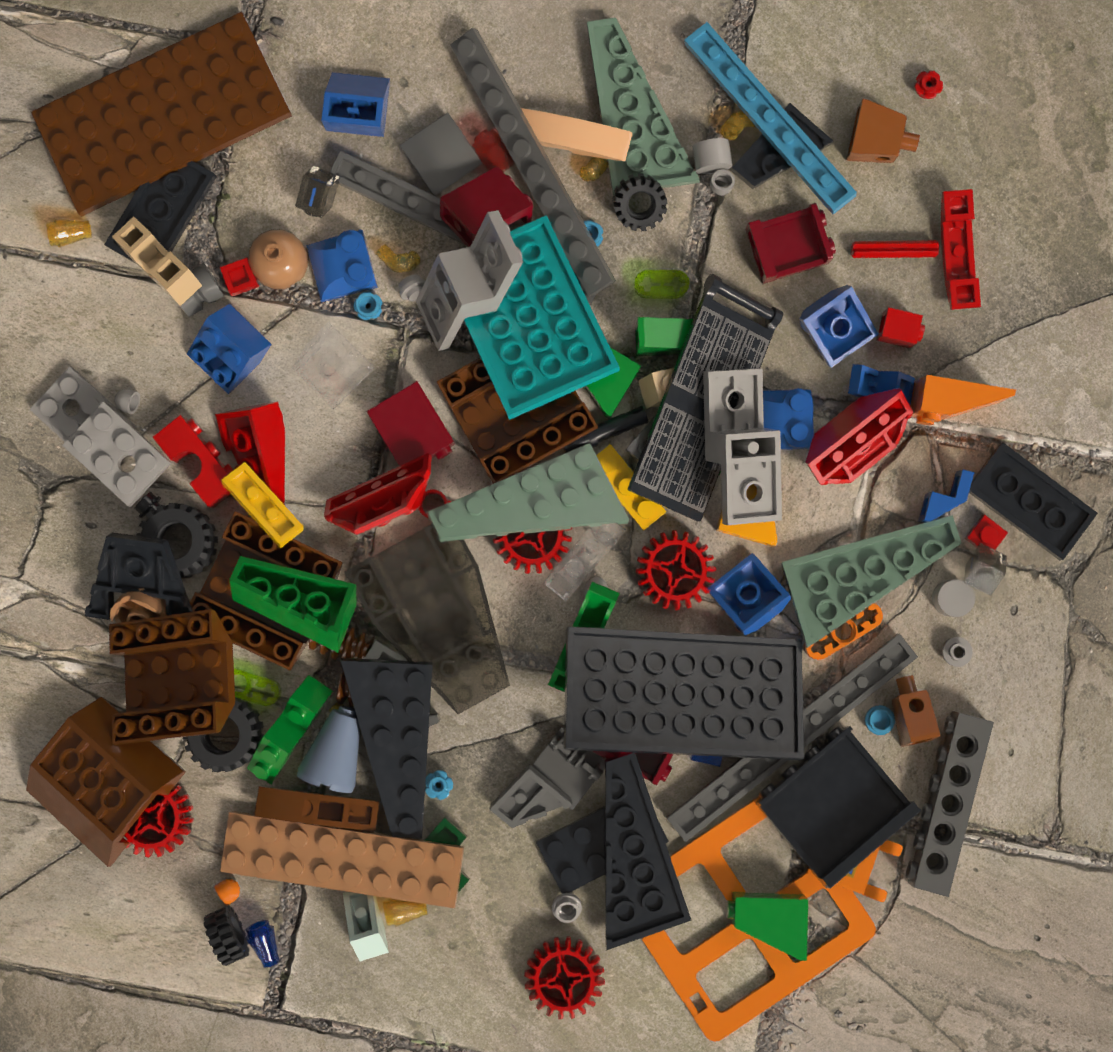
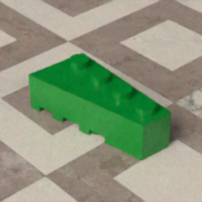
(296, 599)

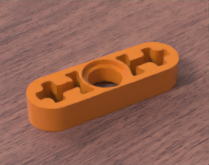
(866, 626)

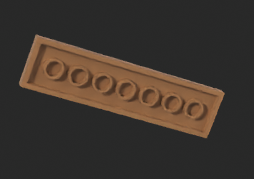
(343, 859)

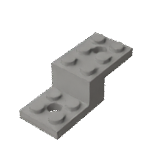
(469, 280)
(100, 436)
(742, 446)

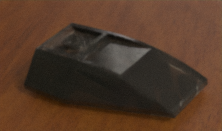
(436, 611)

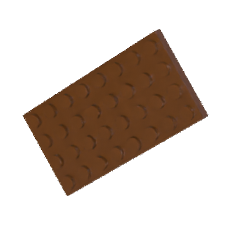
(161, 114)

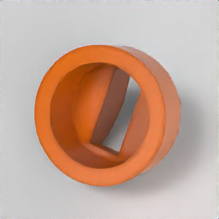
(228, 891)

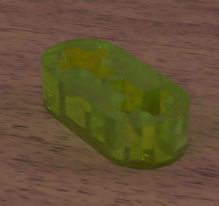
(661, 277)

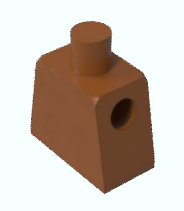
(879, 134)
(918, 725)

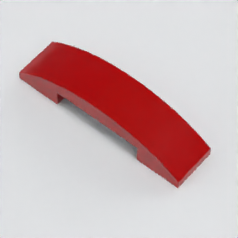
(958, 249)

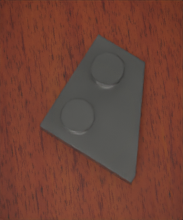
(528, 798)

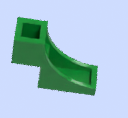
(592, 614)
(289, 729)

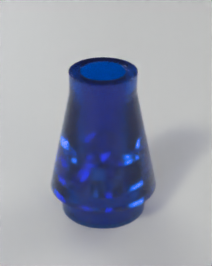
(263, 942)

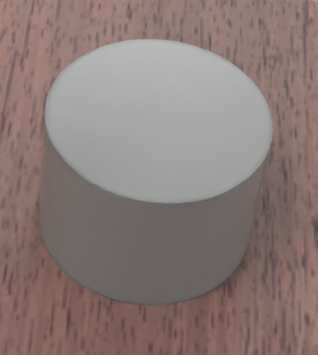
(712, 155)
(953, 598)

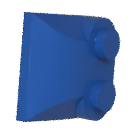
(342, 265)
(838, 324)
(791, 414)
(750, 595)

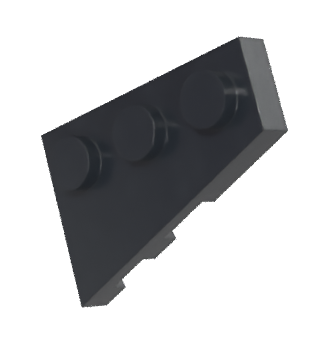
(764, 162)

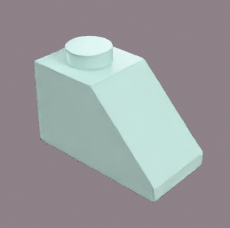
(365, 925)

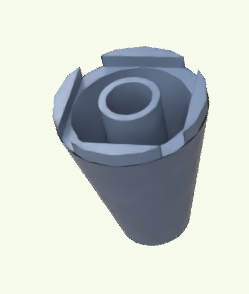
(334, 753)

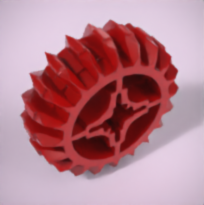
(544, 556)
(699, 576)
(173, 834)
(569, 1003)

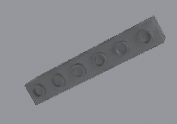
(941, 876)

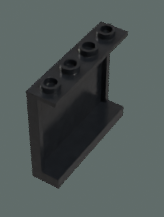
(836, 806)

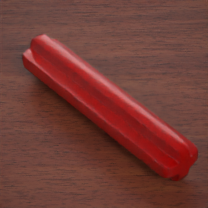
(895, 249)

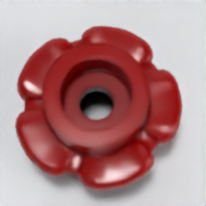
(925, 91)

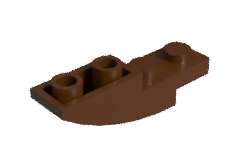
(316, 809)

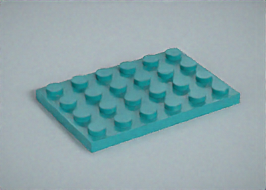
(544, 330)

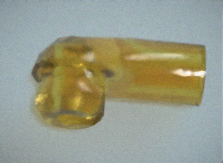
(399, 262)

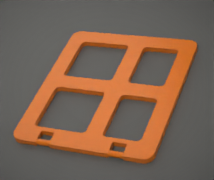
(788, 974)

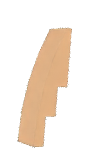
(579, 135)

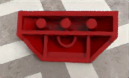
(858, 437)
(381, 498)

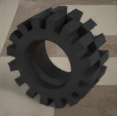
(648, 217)
(226, 935)

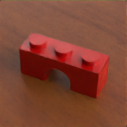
(184, 438)

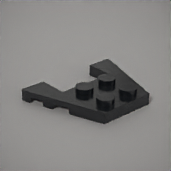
(137, 564)

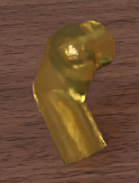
(735, 125)
(593, 169)

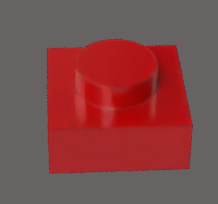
(239, 277)
(986, 532)

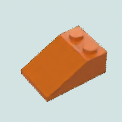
(942, 398)

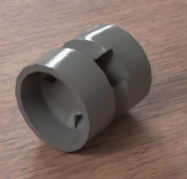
(209, 291)

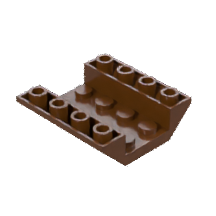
(516, 443)
(243, 625)
(174, 676)
(97, 785)

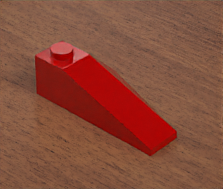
(258, 438)

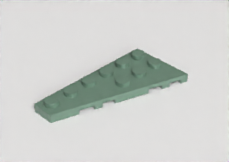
(633, 106)
(541, 499)
(847, 579)

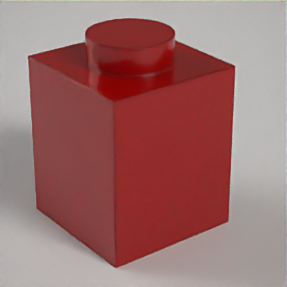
(900, 328)

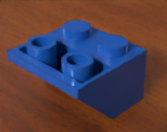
(356, 104)
(228, 348)

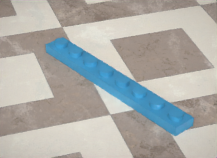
(770, 118)

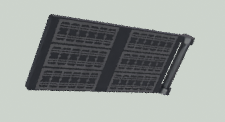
(673, 458)

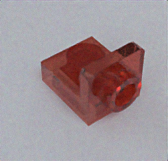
(492, 150)

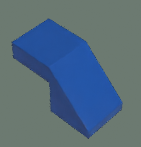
(869, 381)
(938, 504)

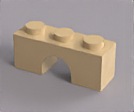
(157, 261)

